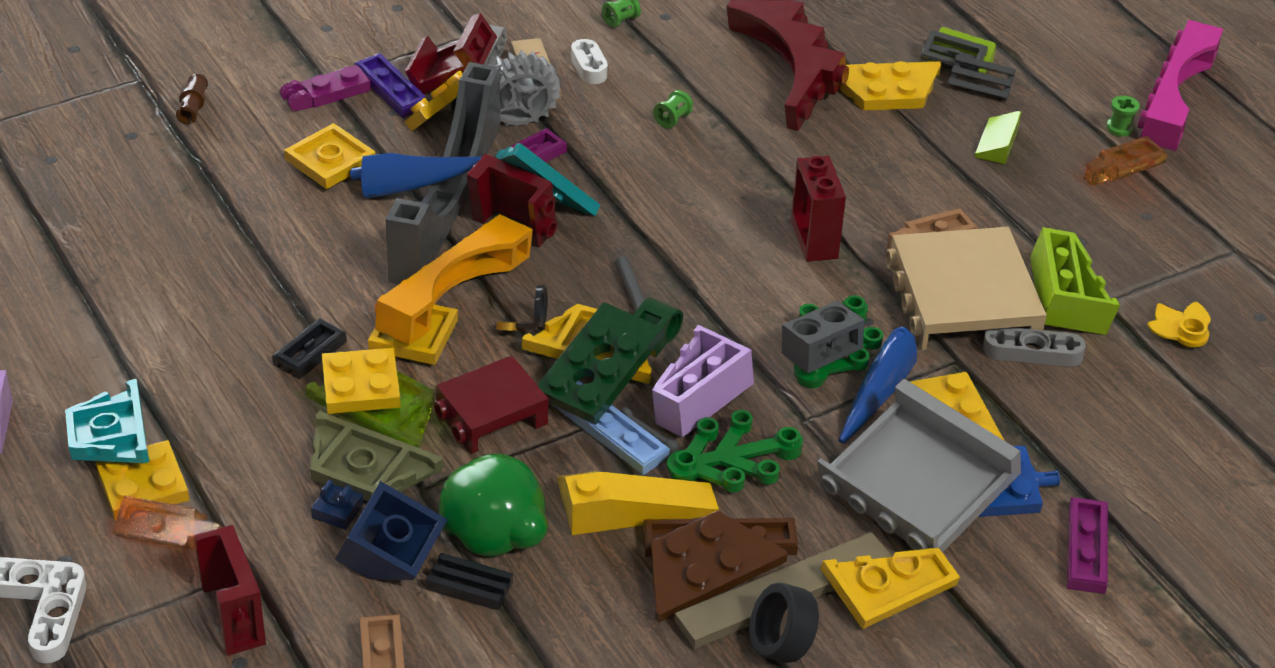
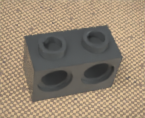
(822, 336)

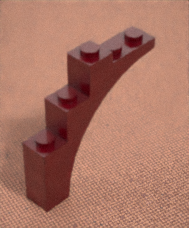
(802, 46)

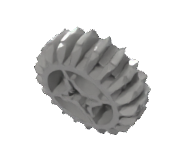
(535, 80)

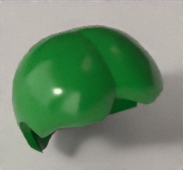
(494, 505)

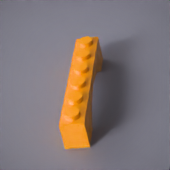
(493, 248)

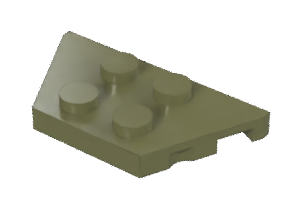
(364, 458)

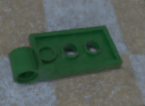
(613, 331)

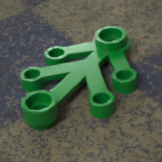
(855, 361)
(695, 464)

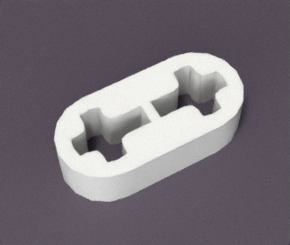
(589, 61)

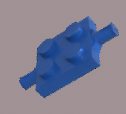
(1023, 493)

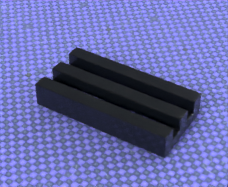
(313, 349)
(471, 576)

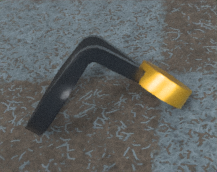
(540, 313)

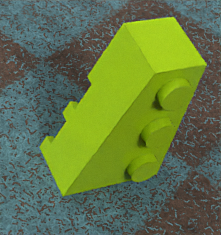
(1068, 285)

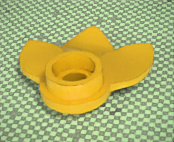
(1187, 327)

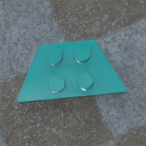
(563, 190)
(108, 428)

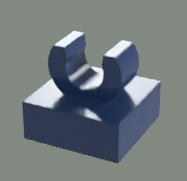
(337, 505)

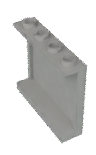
(922, 470)

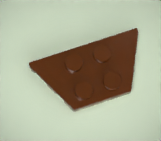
(707, 561)

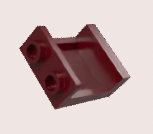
(434, 65)
(514, 194)
(489, 401)
(239, 605)

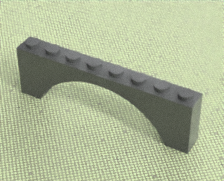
(419, 229)

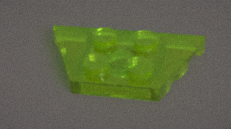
(401, 423)

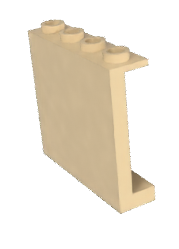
(963, 282)

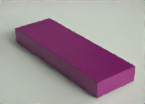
(1087, 545)

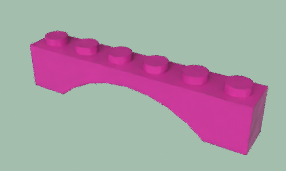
(1165, 110)

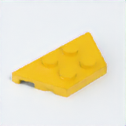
(891, 84)
(562, 330)

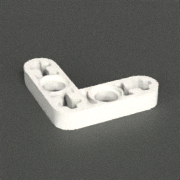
(49, 592)

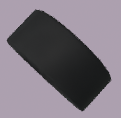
(800, 625)

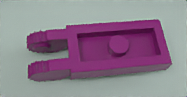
(325, 88)

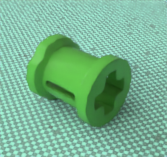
(620, 15)
(675, 112)
(1122, 117)

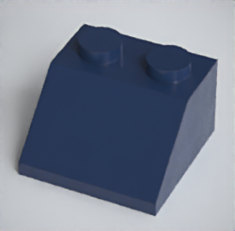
(391, 536)

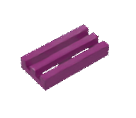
(544, 145)

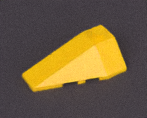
(620, 501)

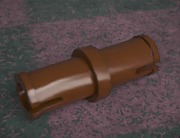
(192, 99)

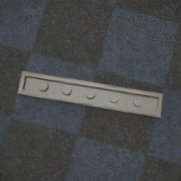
(733, 609)

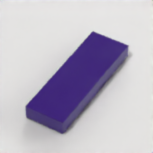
(391, 84)

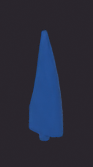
(400, 173)
(886, 371)

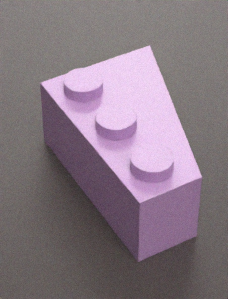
(701, 381)

